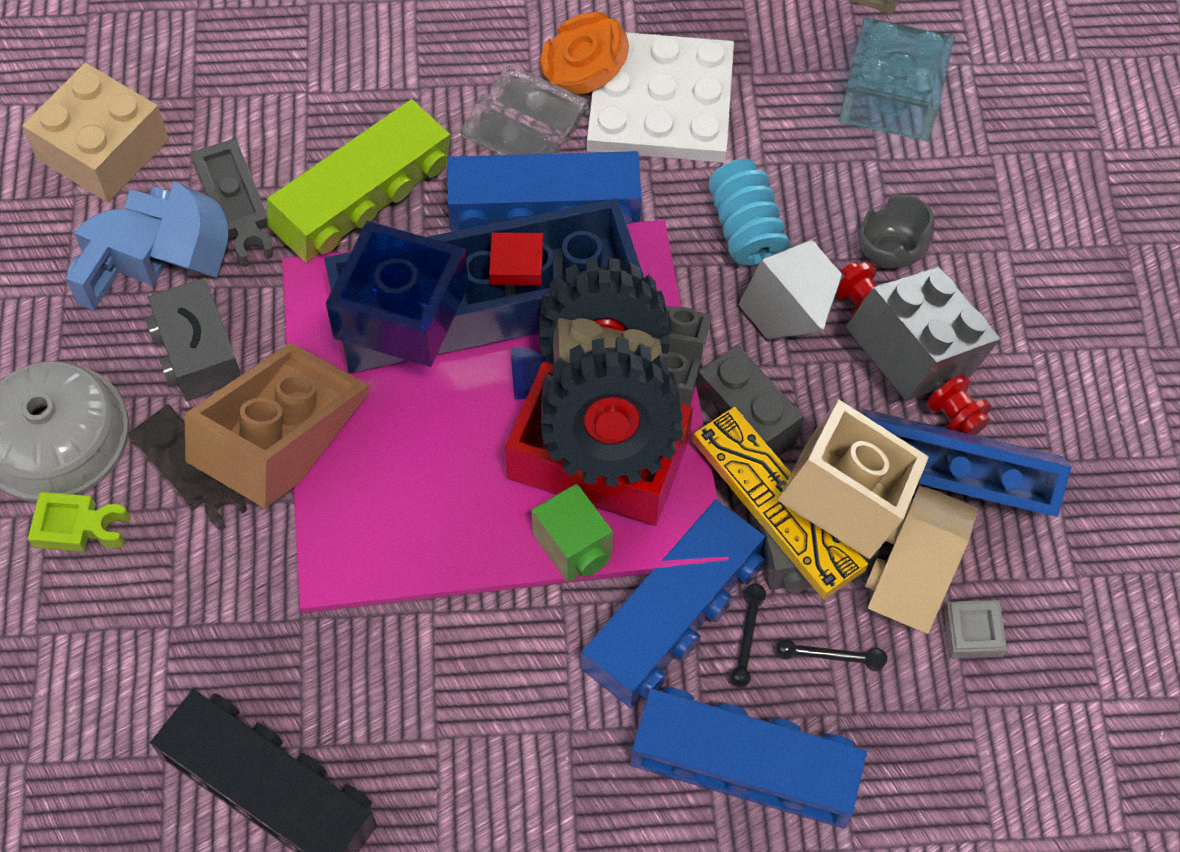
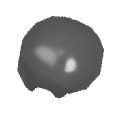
(898, 232)

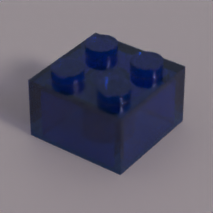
(398, 293)

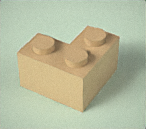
(922, 560)

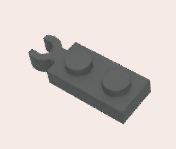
(229, 182)

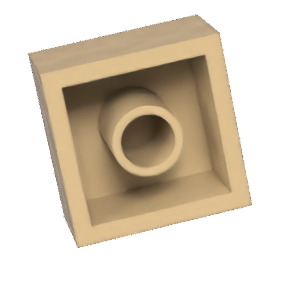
(96, 132)
(854, 479)

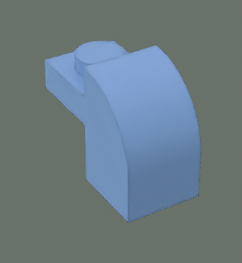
(190, 229)
(113, 245)

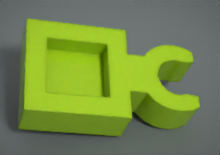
(71, 519)

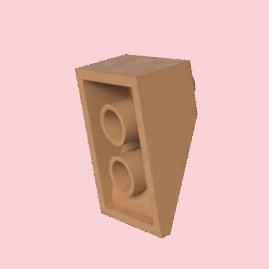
(271, 423)

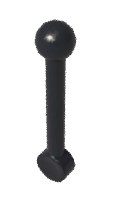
(754, 597)
(874, 659)

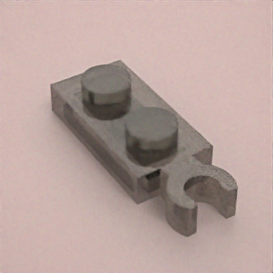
(163, 446)

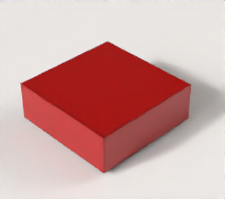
(516, 259)

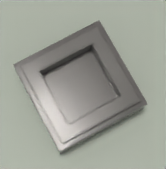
(975, 629)

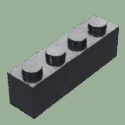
(261, 780)

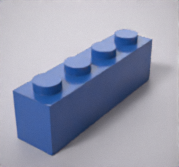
(524, 185)
(983, 465)
(672, 605)
(749, 757)

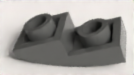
(686, 347)

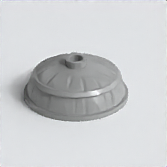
(69, 443)

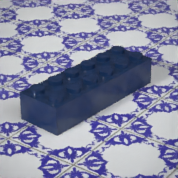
(512, 311)

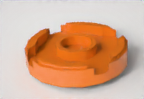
(585, 53)

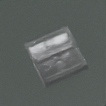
(524, 115)

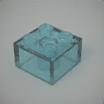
(896, 79)

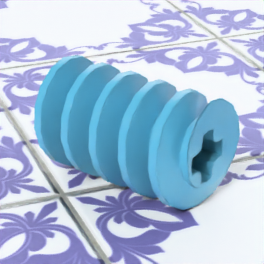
(747, 212)

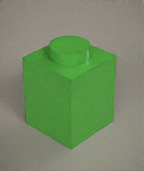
(573, 533)

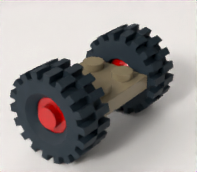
(610, 388)

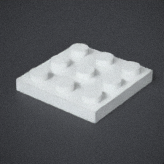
(666, 100)

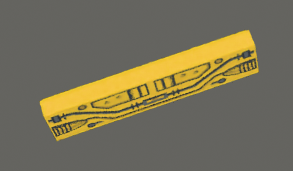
(758, 480)

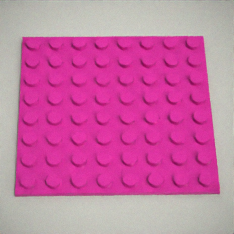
(417, 477)

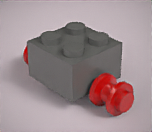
(922, 338)

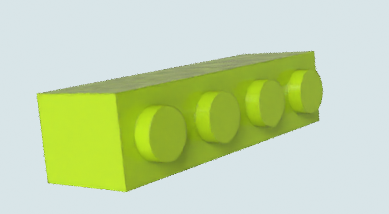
(358, 181)

